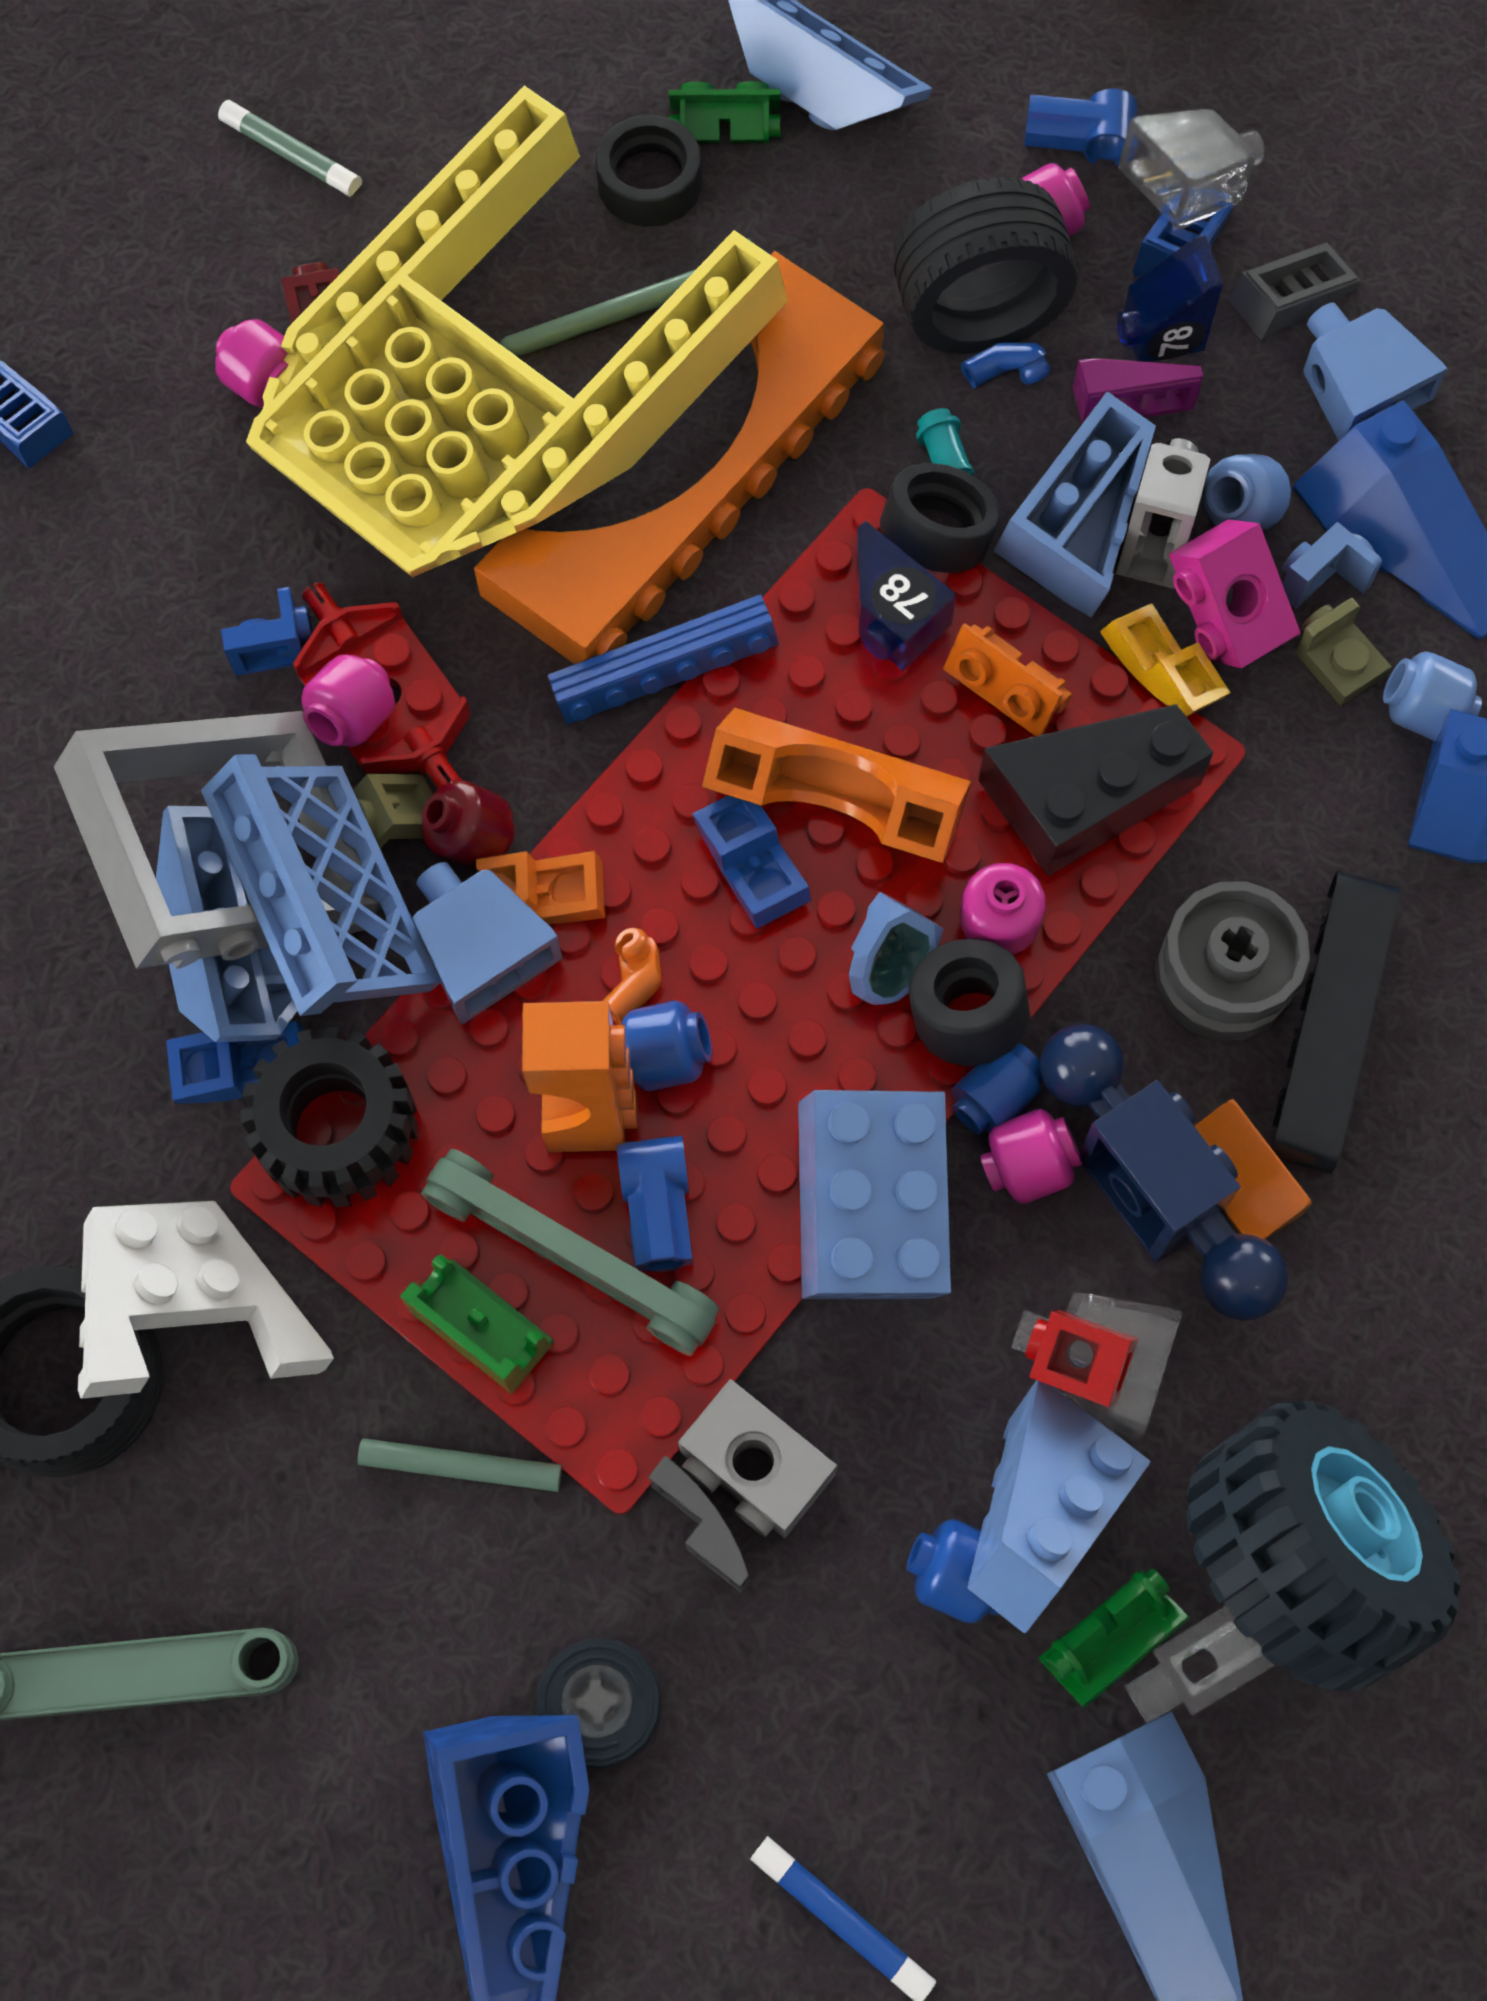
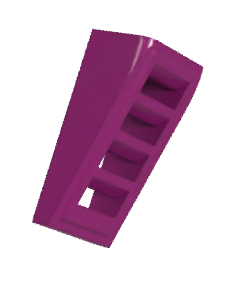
(1143, 386)

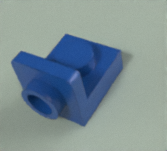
(266, 643)

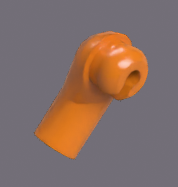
(639, 973)

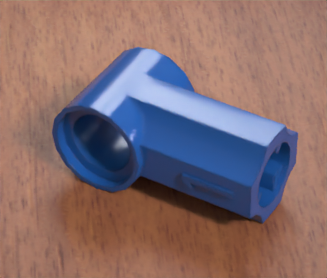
(1082, 125)
(655, 1188)

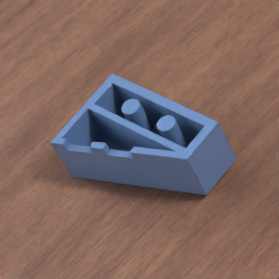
(1080, 508)

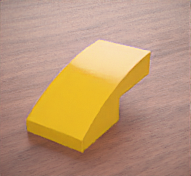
(1160, 665)

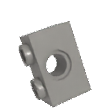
(740, 1423)

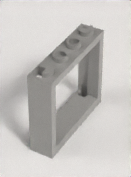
(108, 756)

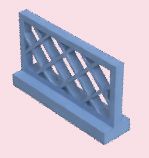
(289, 893)

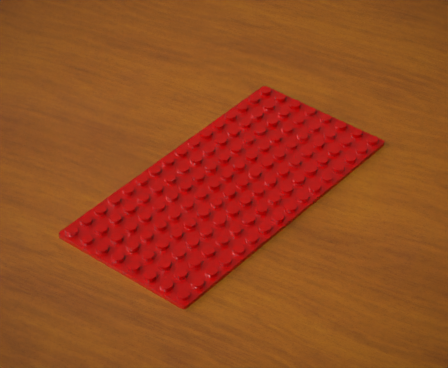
(772, 996)

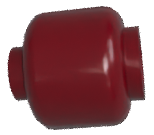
(467, 823)

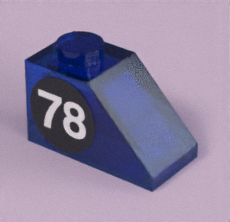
(1172, 305)
(897, 600)

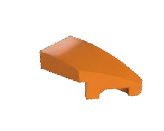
(555, 887)

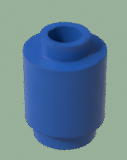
(997, 1090)

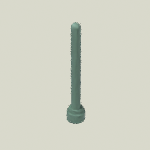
(593, 317)

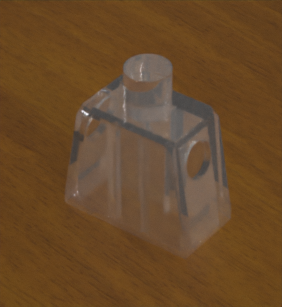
(1189, 163)
(1155, 1328)
(1166, 1685)

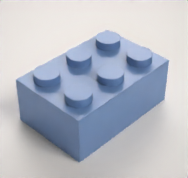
(873, 1195)

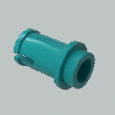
(940, 435)

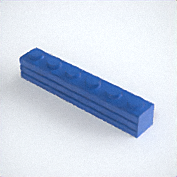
(663, 659)

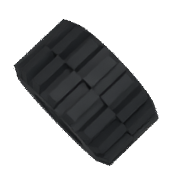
(306, 1073)

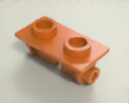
(994, 673)

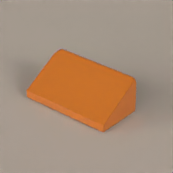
(1268, 1191)

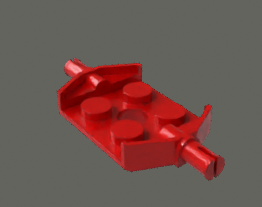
(429, 708)

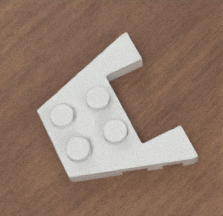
(174, 1270)

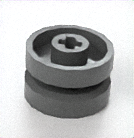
(1231, 960)

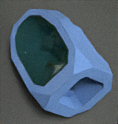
(889, 950)

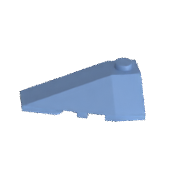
(1155, 1852)

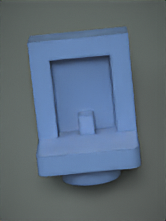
(1333, 552)

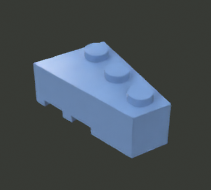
(1049, 1502)

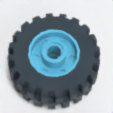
(1322, 1547)

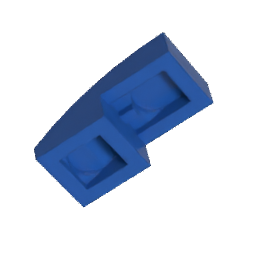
(752, 859)
(218, 1070)

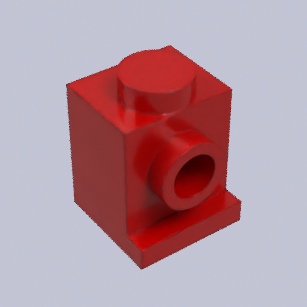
(1052, 1364)

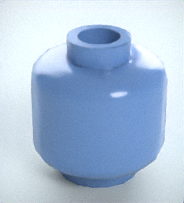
(1246, 490)
(1426, 690)

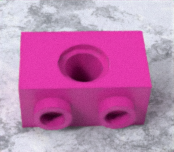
(1259, 610)

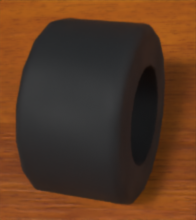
(963, 969)

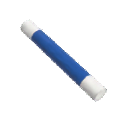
(843, 1920)

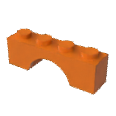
(778, 762)
(582, 1072)

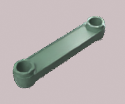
(677, 1314)
(139, 1673)

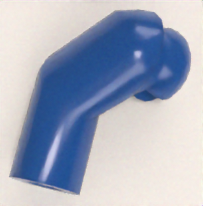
(1004, 357)

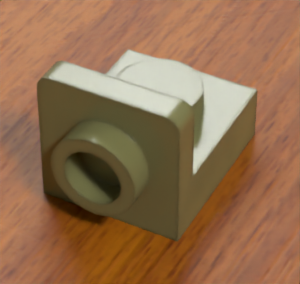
(1340, 652)
(393, 805)

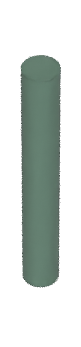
(460, 1465)

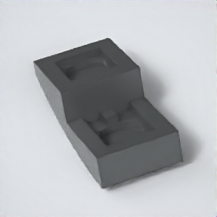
(712, 1539)

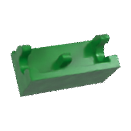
(477, 1323)

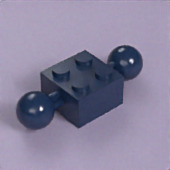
(1162, 1172)

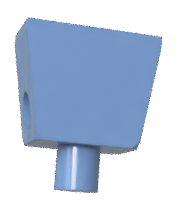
(1367, 366)
(481, 938)

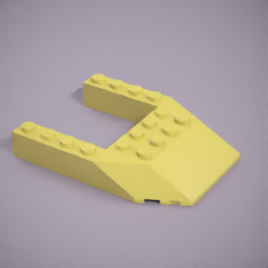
(437, 430)

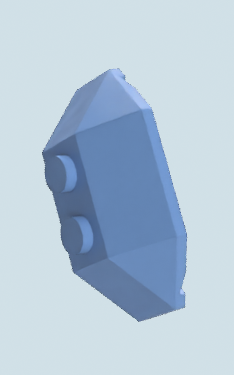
(820, 64)
(220, 996)

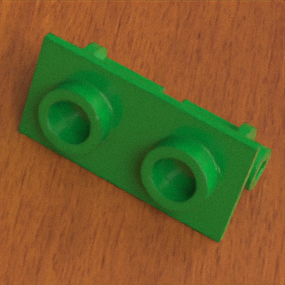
(744, 107)
(1114, 1637)

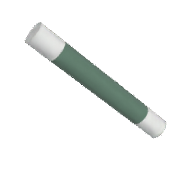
(289, 148)

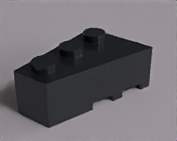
(1093, 780)

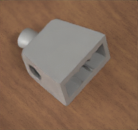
(1168, 488)

